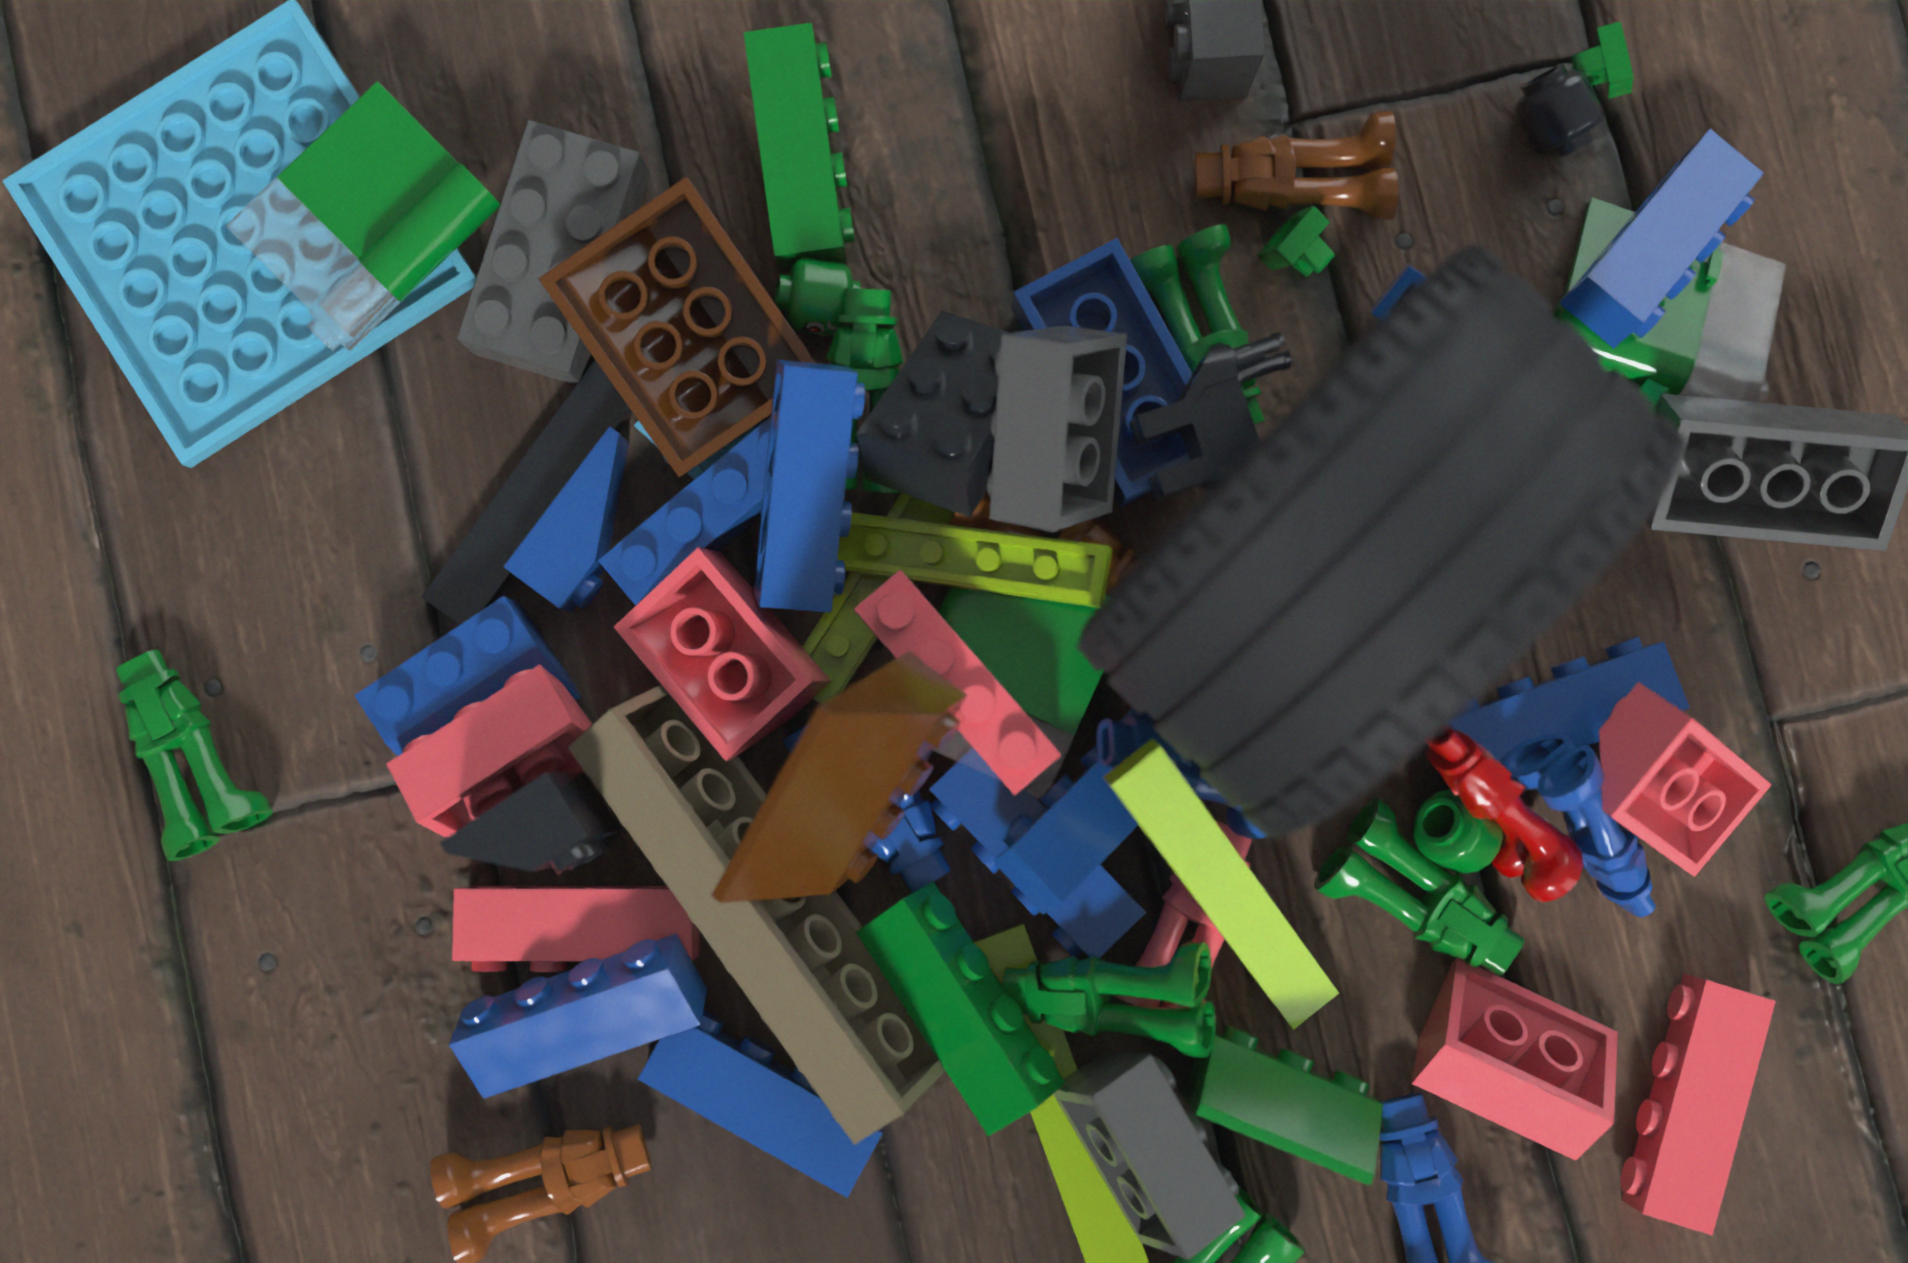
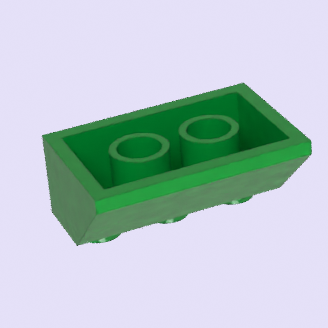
(1287, 1104)

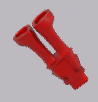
(1530, 844)

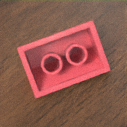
(721, 653)
(490, 751)
(1673, 779)
(1519, 1060)

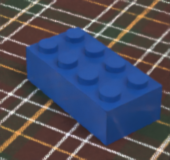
(1108, 295)

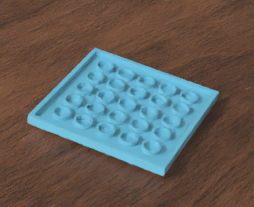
(144, 244)

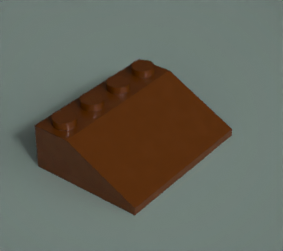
(677, 325)
(845, 784)

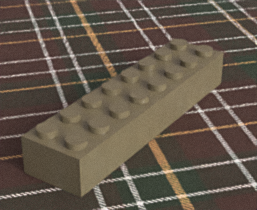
(787, 954)

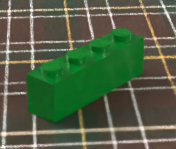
(795, 145)
(961, 1008)

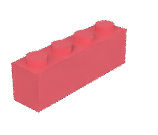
(988, 715)
(562, 923)
(1696, 1103)

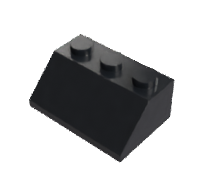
(539, 827)

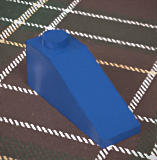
(575, 530)

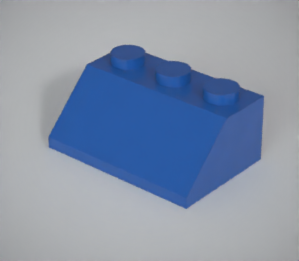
(456, 672)

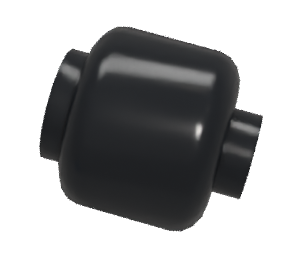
(1559, 110)

